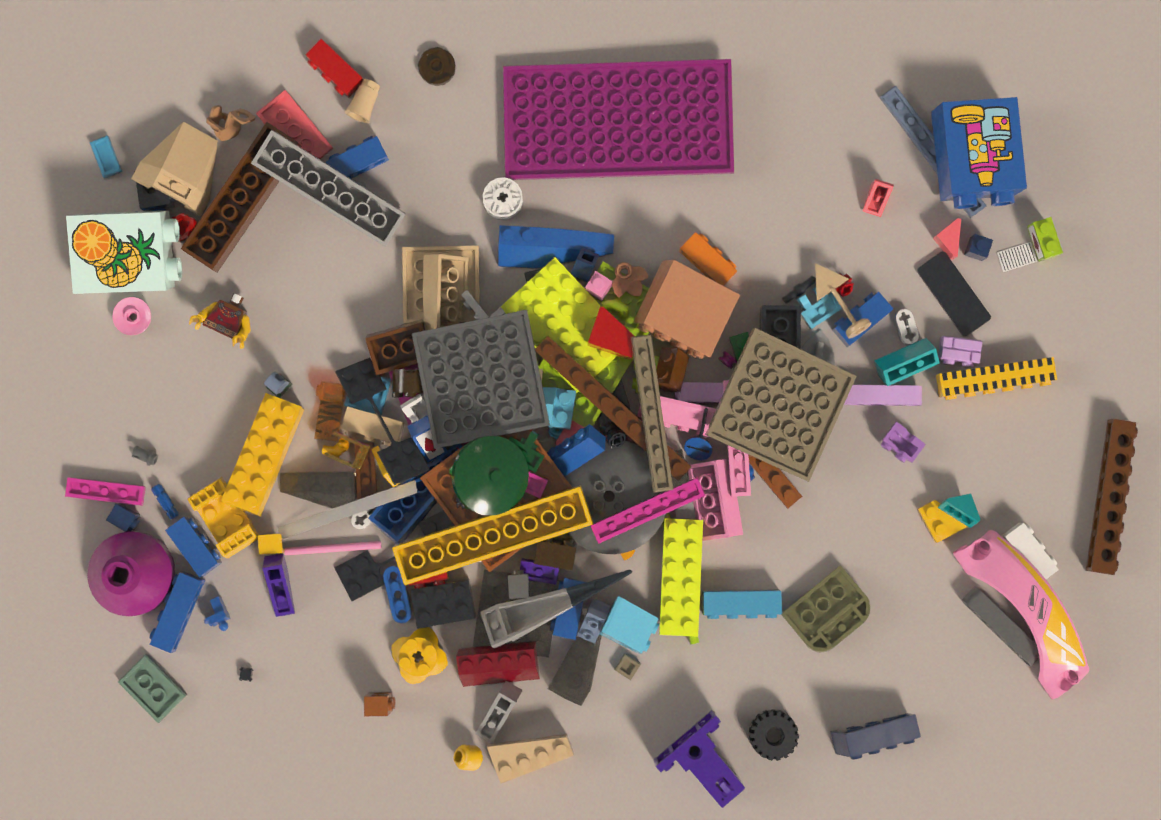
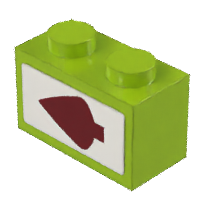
(1044, 239)

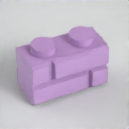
(959, 350)

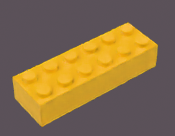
(262, 454)

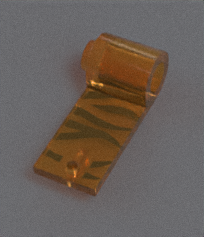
(330, 410)

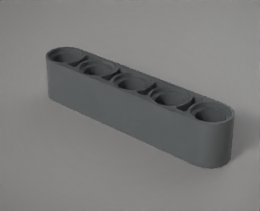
(1002, 626)

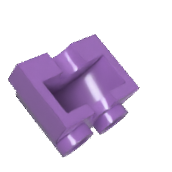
(902, 443)

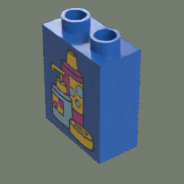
(979, 151)

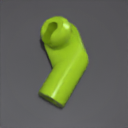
(618, 305)

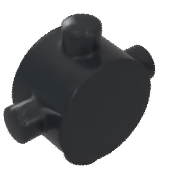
(246, 674)

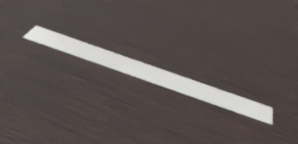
(348, 509)

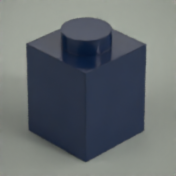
(978, 247)
(584, 264)
(123, 518)

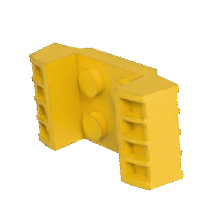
(226, 523)

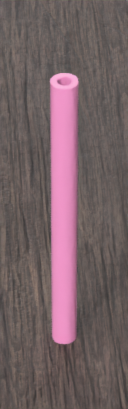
(333, 548)

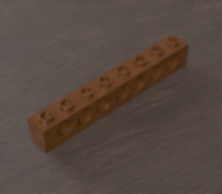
(1103, 504)

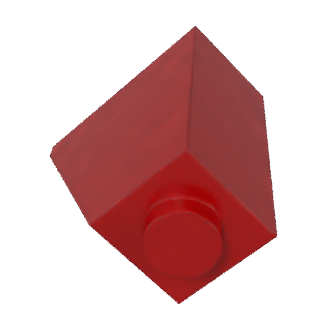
(611, 335)

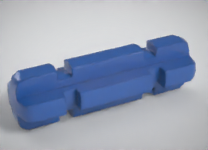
(165, 501)

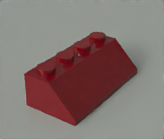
(499, 664)

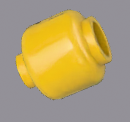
(468, 757)

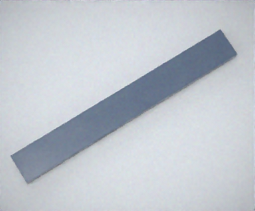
(918, 133)

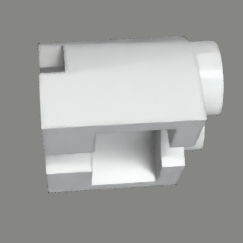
(415, 408)

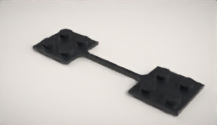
(401, 458)
(363, 575)

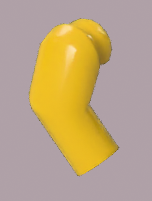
(340, 448)

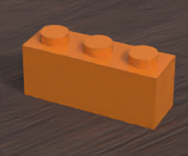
(708, 259)

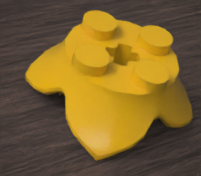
(426, 642)

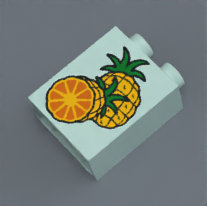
(123, 252)

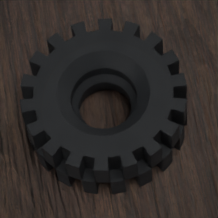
(770, 720)

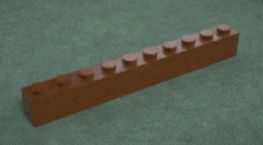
(604, 399)

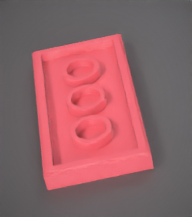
(291, 120)

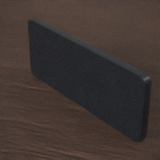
(953, 294)

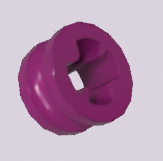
(727, 360)

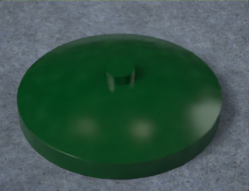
(490, 475)

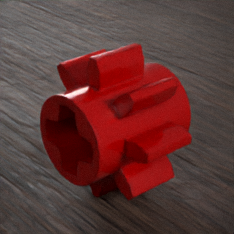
(845, 288)

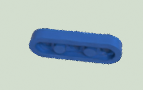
(401, 603)

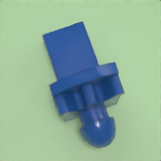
(220, 616)

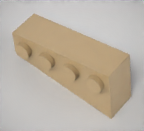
(524, 756)

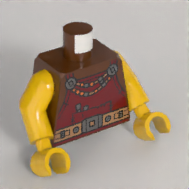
(225, 319)

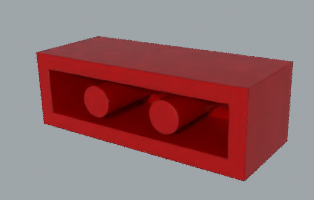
(333, 68)

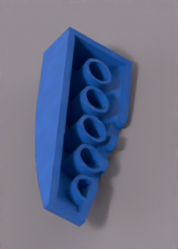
(538, 246)
(402, 516)

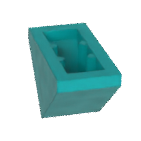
(962, 509)

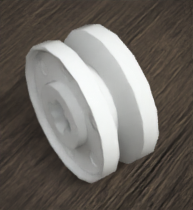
(492, 194)

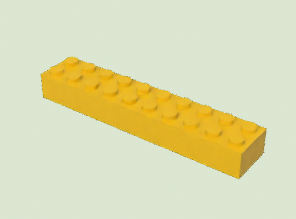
(492, 535)

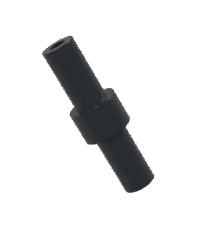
(799, 289)

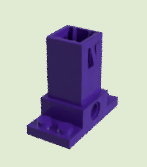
(703, 761)

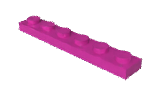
(647, 510)

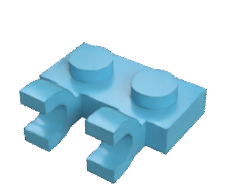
(819, 311)

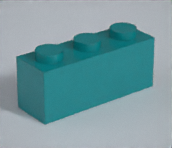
(907, 361)

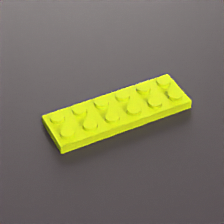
(681, 577)

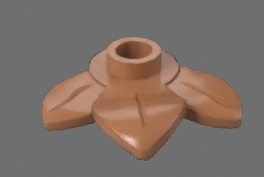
(631, 282)

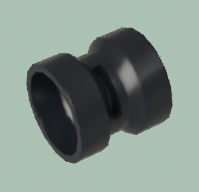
(614, 436)

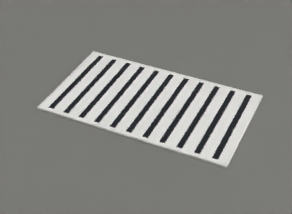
(1017, 256)

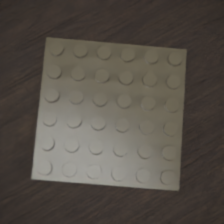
(780, 404)

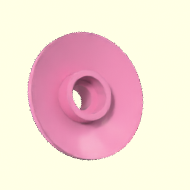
(123, 312)

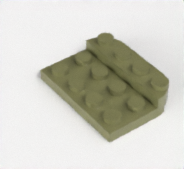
(828, 611)

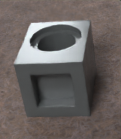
(518, 585)

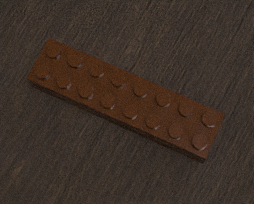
(233, 208)

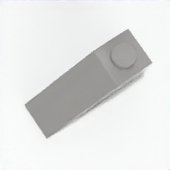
(499, 711)

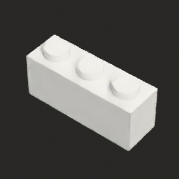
(1022, 539)

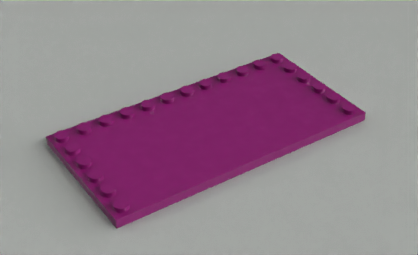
(618, 119)

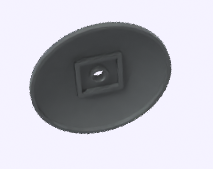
(628, 476)

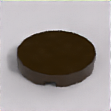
(436, 66)

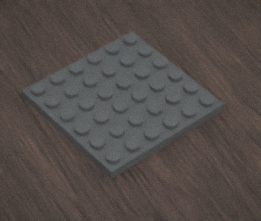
(481, 379)

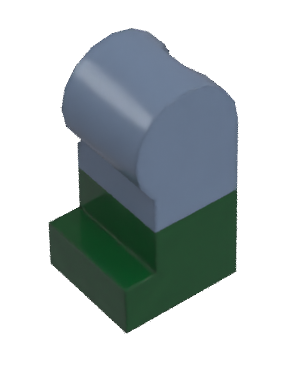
(277, 384)

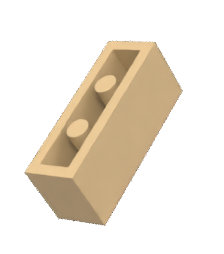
(368, 424)

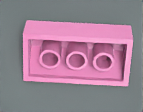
(683, 415)
(717, 507)

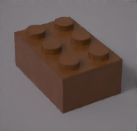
(393, 347)

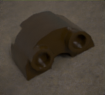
(406, 382)

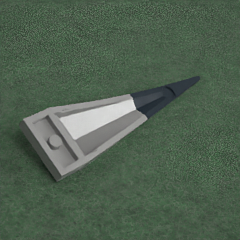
(518, 617)

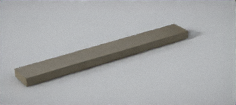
(651, 413)

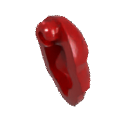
(186, 225)

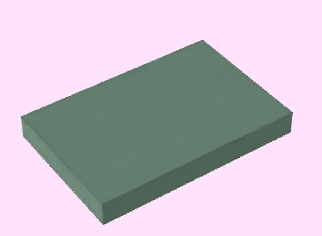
(152, 688)

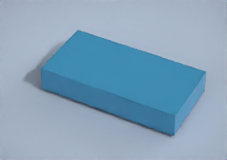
(106, 157)

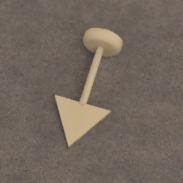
(827, 282)

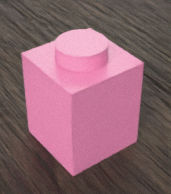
(598, 286)

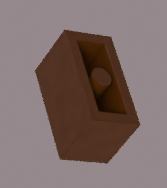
(671, 369)

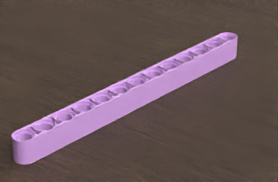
(859, 394)

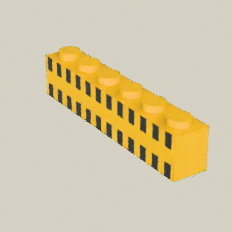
(996, 377)

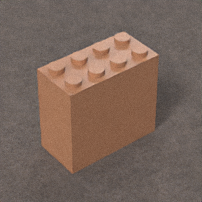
(686, 309)

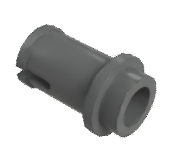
(144, 455)

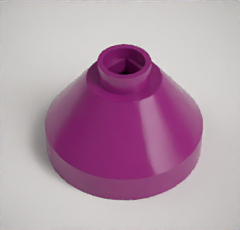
(149, 575)

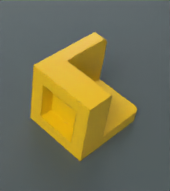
(270, 544)

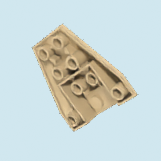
(181, 167)

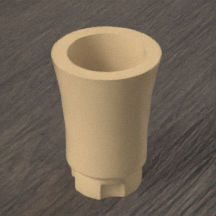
(363, 101)

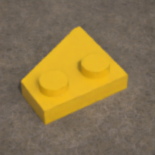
(938, 522)

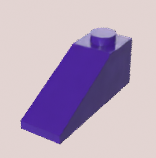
(278, 584)

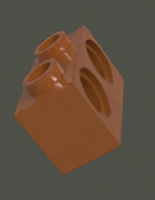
(378, 704)

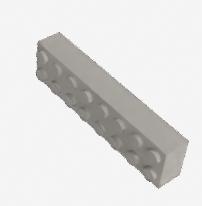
(328, 188)

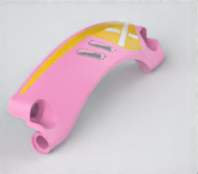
(1011, 574)

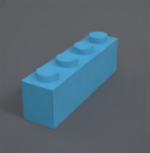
(742, 603)

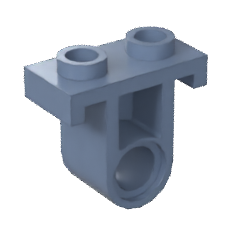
(594, 620)

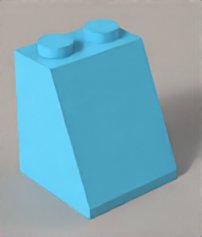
(629, 626)

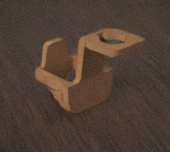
(233, 122)

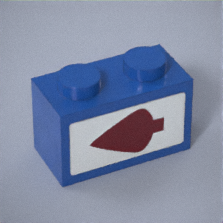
(422, 436)

